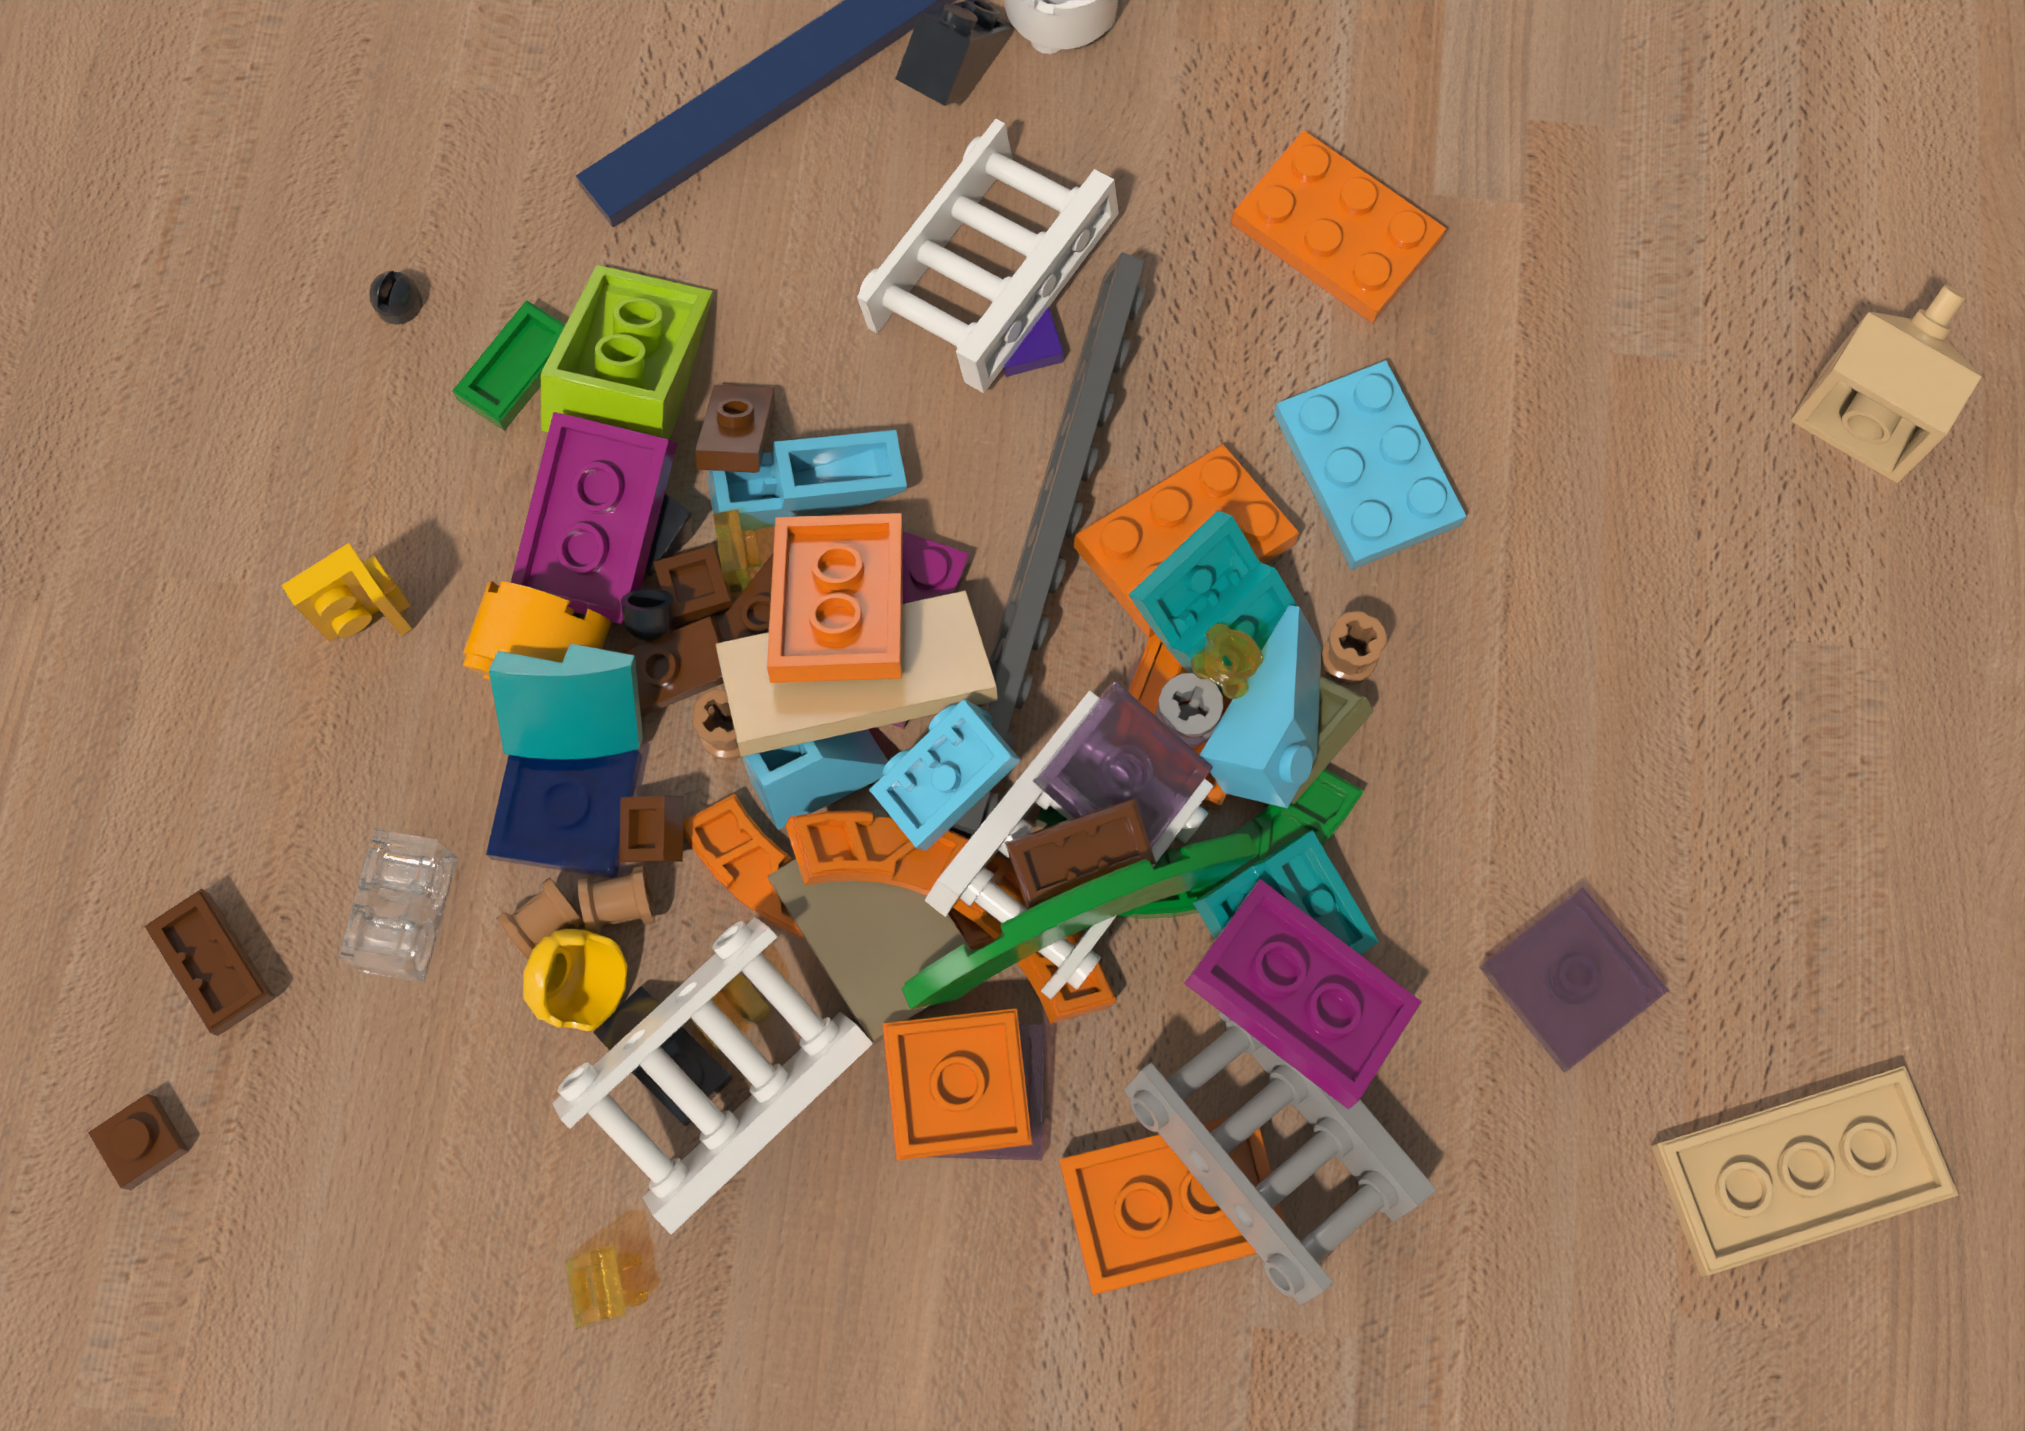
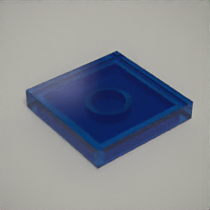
(563, 812)

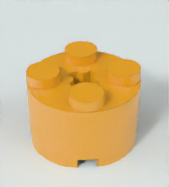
(529, 625)

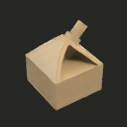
(1892, 388)

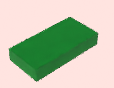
(510, 366)

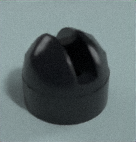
(404, 299)
(647, 613)

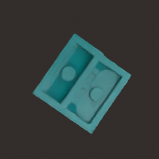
(1211, 583)
(568, 707)
(1306, 879)

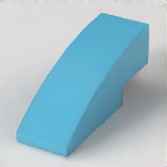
(812, 478)

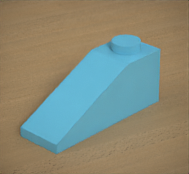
(1271, 733)

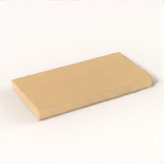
(939, 669)
(1803, 1171)

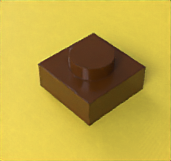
(695, 584)
(651, 829)
(138, 1142)

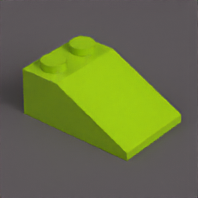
(626, 352)

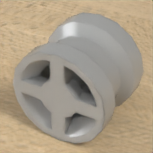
(1186, 718)

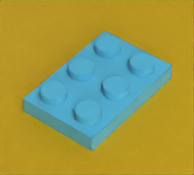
(1369, 465)

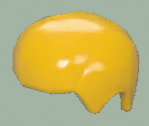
(575, 979)

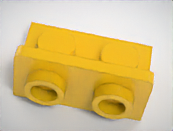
(345, 592)

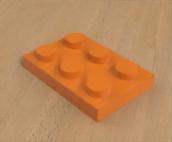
(1338, 226)
(1152, 526)
(836, 598)
(1148, 1215)

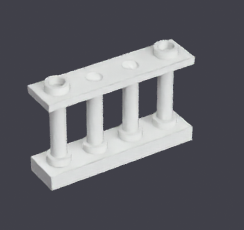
(1016, 300)
(971, 881)
(726, 1137)

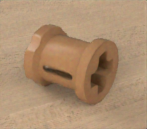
(1362, 632)
(715, 740)
(616, 900)
(540, 917)

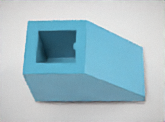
(814, 773)

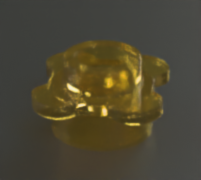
(1241, 652)

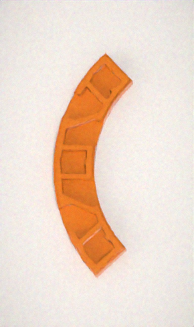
(875, 849)
(744, 857)

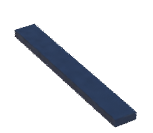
(745, 103)

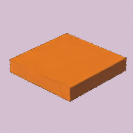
(956, 1084)

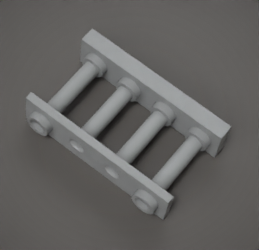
(1383, 1170)

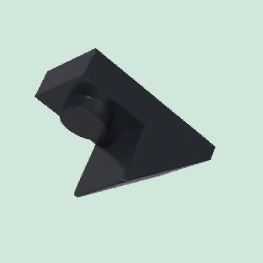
(679, 1046)

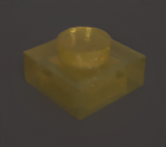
(737, 550)

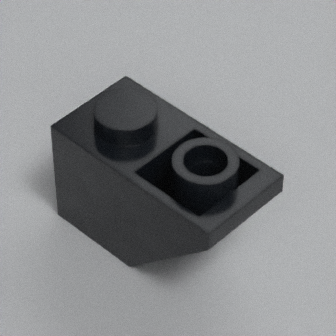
(953, 49)

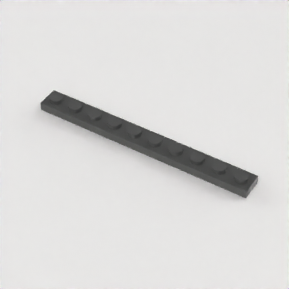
(1056, 509)

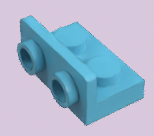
(944, 773)

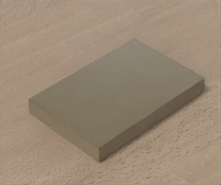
(868, 940)

